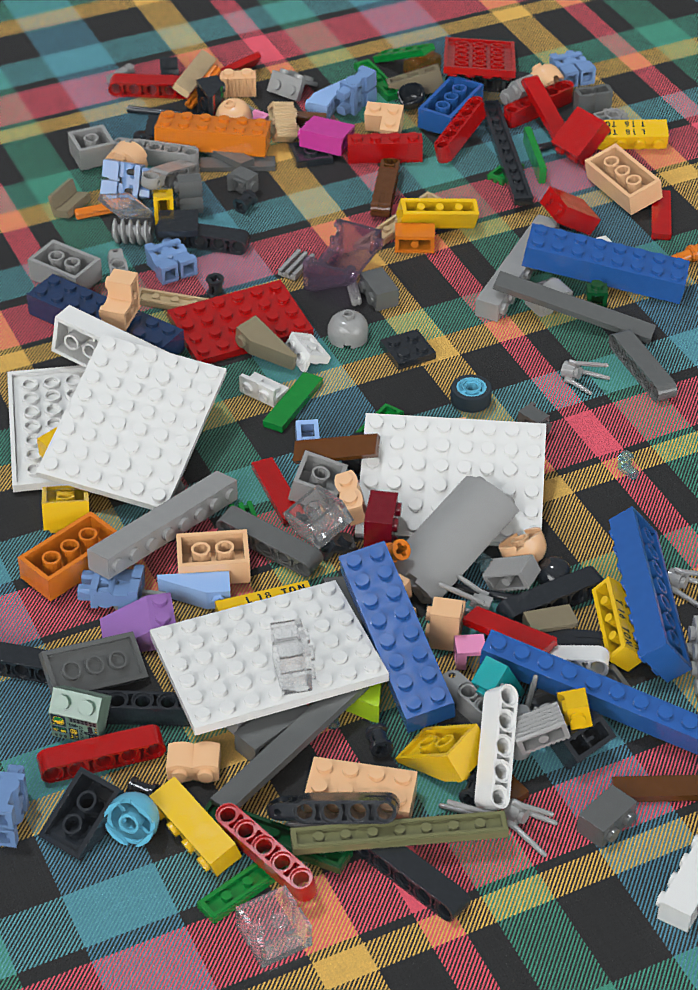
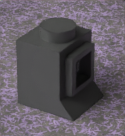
(242, 179)

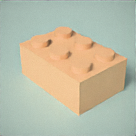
(215, 552)

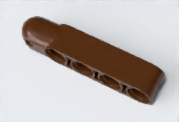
(385, 188)

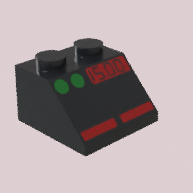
(209, 94)

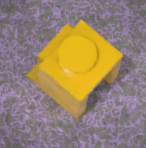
(575, 708)

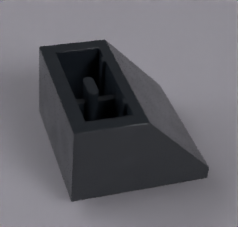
(583, 741)

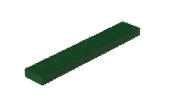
(330, 861)

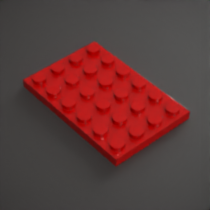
(479, 58)
(212, 322)

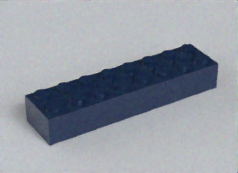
(57, 293)

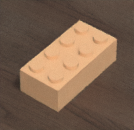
(623, 179)
(347, 776)

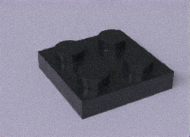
(407, 349)

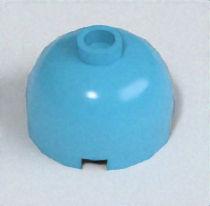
(132, 818)

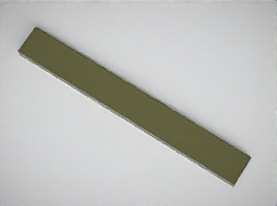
(399, 832)

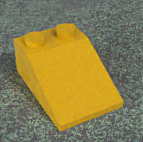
(62, 506)
(443, 752)

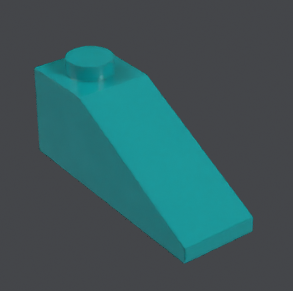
(492, 674)

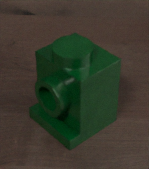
(597, 292)

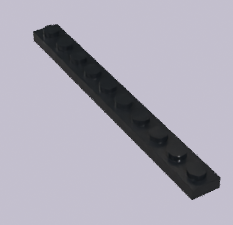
(507, 154)

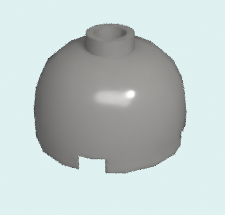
(348, 329)

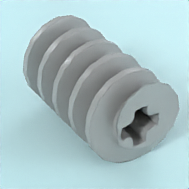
(131, 232)

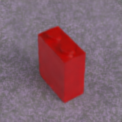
(580, 136)
(570, 210)

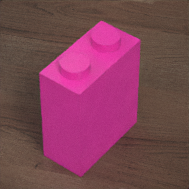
(325, 135)

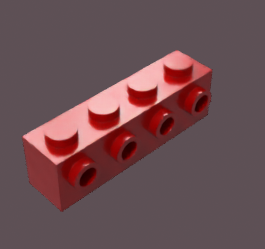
(376, 146)

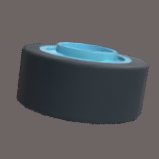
(471, 393)

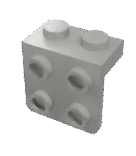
(289, 83)

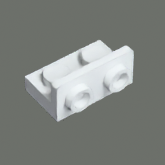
(307, 350)
(262, 388)

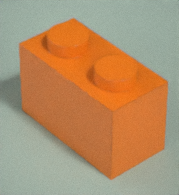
(414, 237)

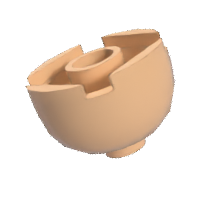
(548, 73)
(234, 108)
(530, 543)

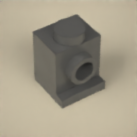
(534, 415)

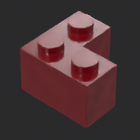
(380, 517)

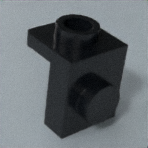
(169, 66)
(341, 544)

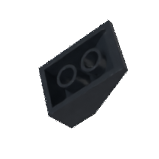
(79, 815)

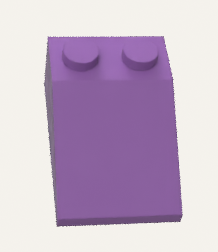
(140, 617)

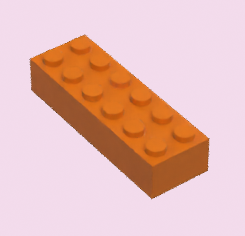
(214, 132)

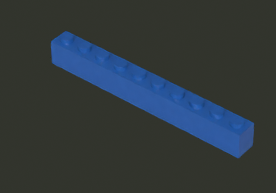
(603, 694)

